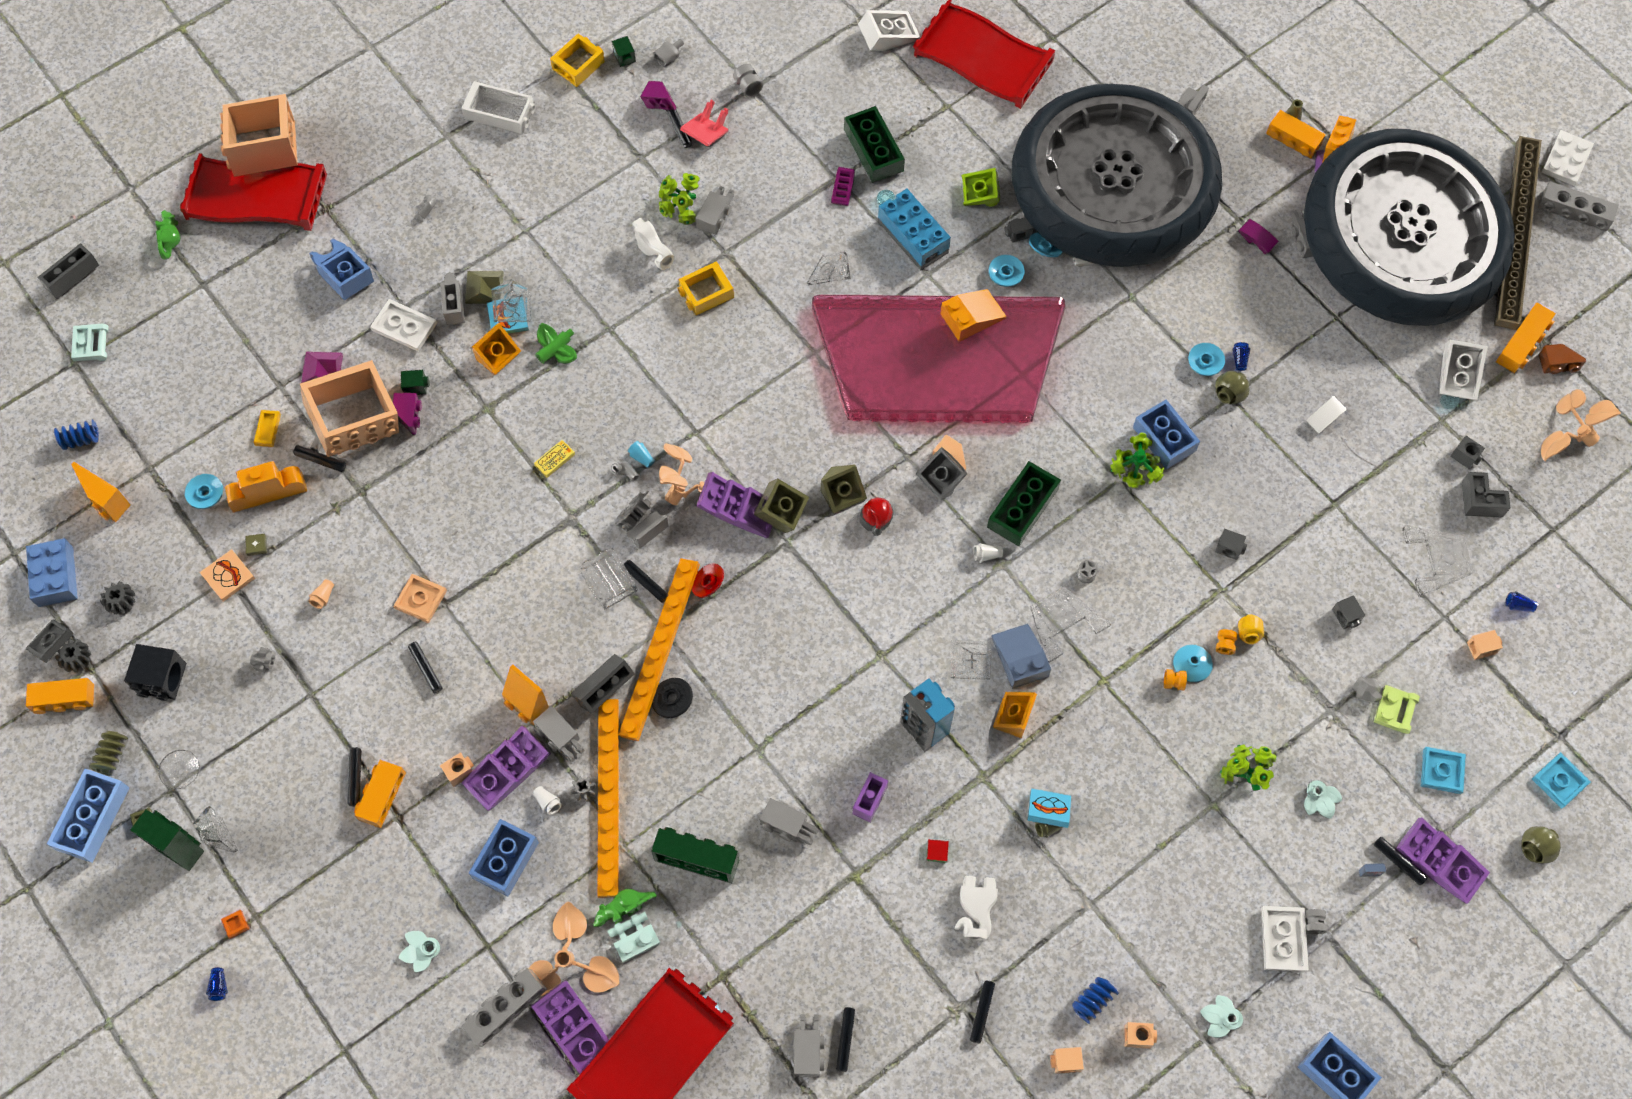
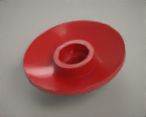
(708, 580)

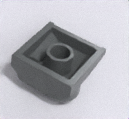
(942, 474)

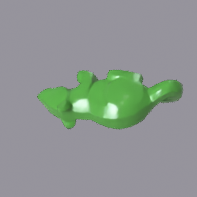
(167, 234)
(625, 902)

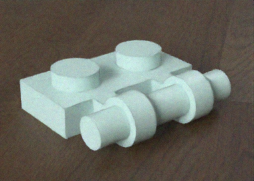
(637, 942)

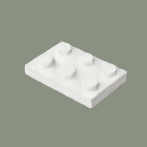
(1567, 158)
(403, 325)
(1284, 939)

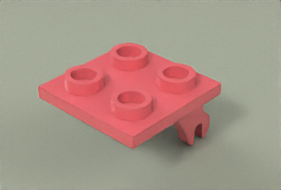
(703, 128)

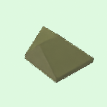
(480, 285)
(842, 487)

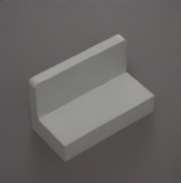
(1193, 99)
(648, 529)

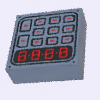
(1372, 870)

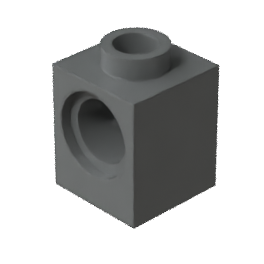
(1468, 445)
(1231, 544)
(1348, 612)

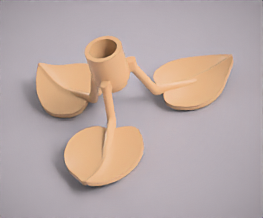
(1598, 413)
(670, 476)
(600, 973)

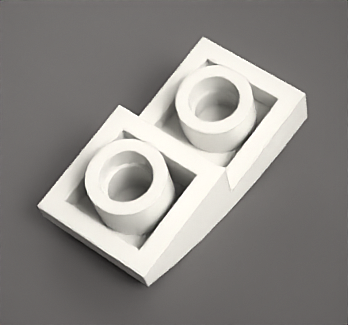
(1326, 415)

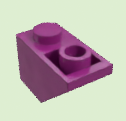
(657, 96)
(408, 407)

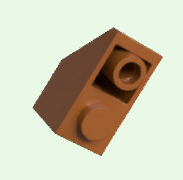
(1560, 359)

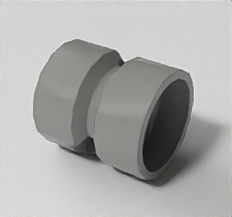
(748, 80)

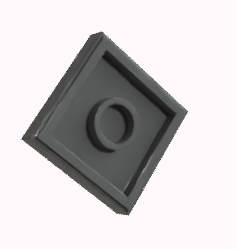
(49, 640)

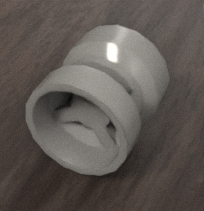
(1315, 921)

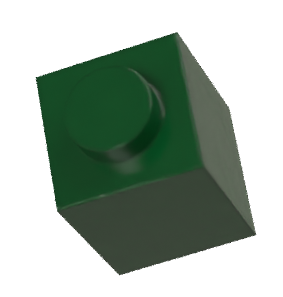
(623, 51)
(414, 382)

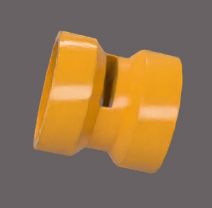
(1226, 642)
(1175, 679)

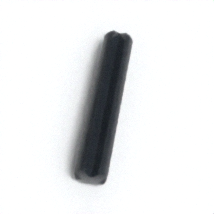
(677, 123)
(319, 458)
(646, 581)
(425, 667)
(354, 776)
(1400, 861)
(982, 1012)
(845, 1039)

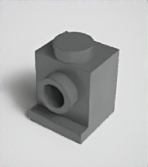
(1018, 229)

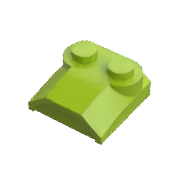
(981, 188)

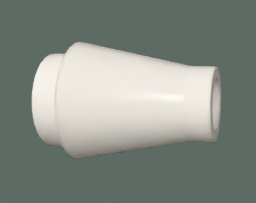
(986, 552)
(549, 803)

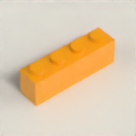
(1525, 337)

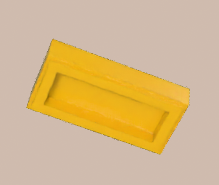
(267, 428)

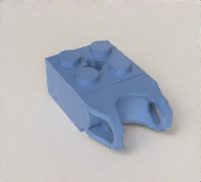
(343, 269)

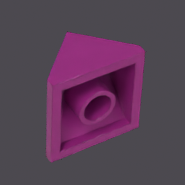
(321, 364)

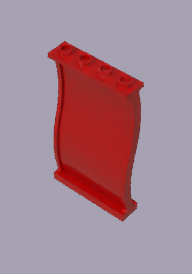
(984, 53)
(274, 195)
(656, 1044)

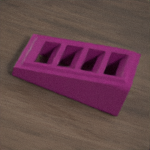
(843, 175)

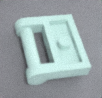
(83, 342)

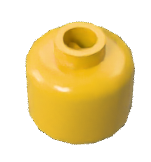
(1250, 629)

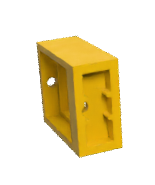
(572, 75)
(711, 301)

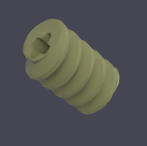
(107, 752)

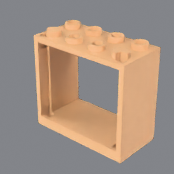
(262, 153)
(340, 385)

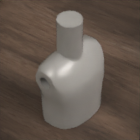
(668, 52)

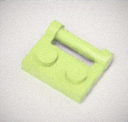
(1390, 706)

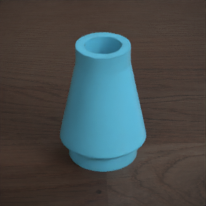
(641, 454)

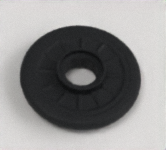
(680, 705)

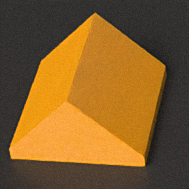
(495, 349)
(1014, 712)

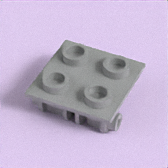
(639, 507)

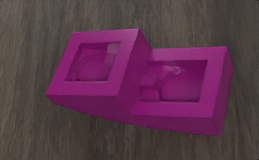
(1259, 235)

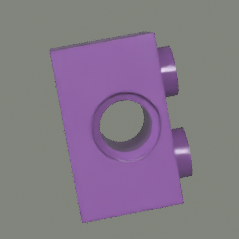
(870, 797)

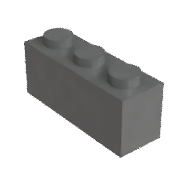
(68, 271)
(602, 683)

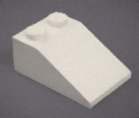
(887, 29)
(1462, 369)

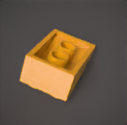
(971, 313)
(104, 496)
(523, 696)

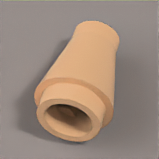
(321, 594)

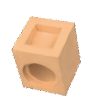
(1485, 644)
(450, 765)
(1131, 1039)
(1067, 1060)

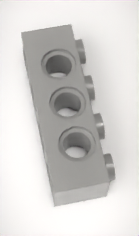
(1578, 206)
(474, 1024)

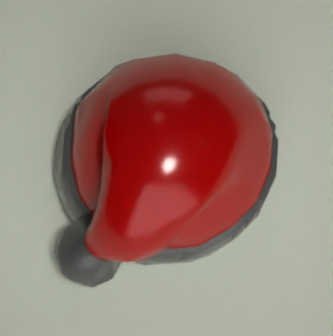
(876, 515)

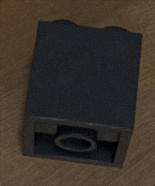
(155, 672)

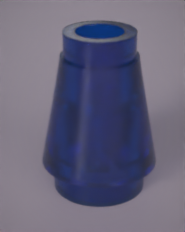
(1241, 355)
(1520, 602)
(217, 985)

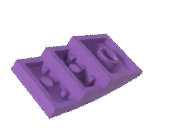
(733, 504)
(506, 768)
(1443, 860)
(571, 1025)

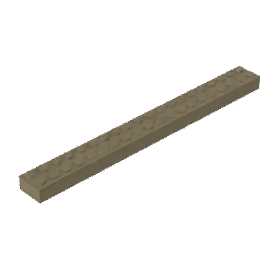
(1521, 205)

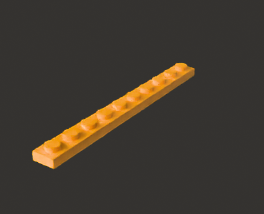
(659, 650)
(608, 799)

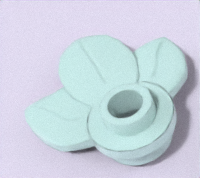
(1323, 801)
(417, 950)
(1219, 1015)

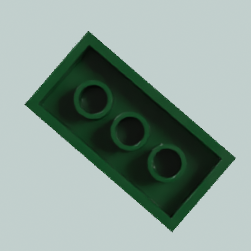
(874, 144)
(1023, 503)
(168, 838)
(695, 854)

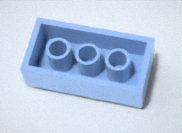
(88, 815)

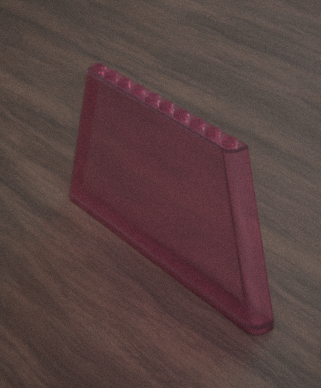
(904, 362)

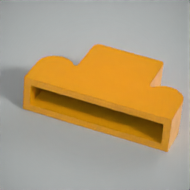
(263, 485)

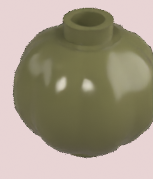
(1232, 387)
(1540, 844)

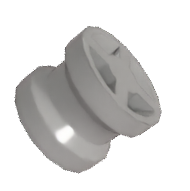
(1088, 567)

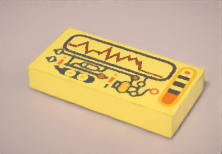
(554, 458)

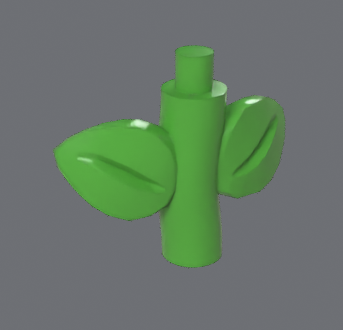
(555, 345)

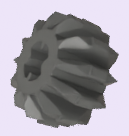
(115, 605)
(80, 657)

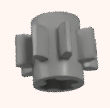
(262, 659)
(584, 793)

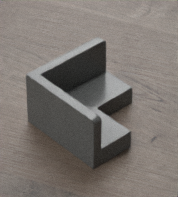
(1481, 500)

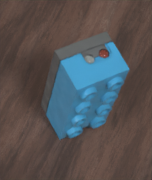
(914, 229)
(927, 714)

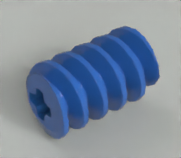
(77, 436)
(1093, 998)

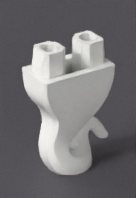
(650, 244)
(977, 904)

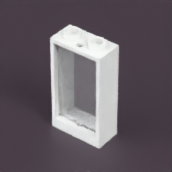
(498, 107)

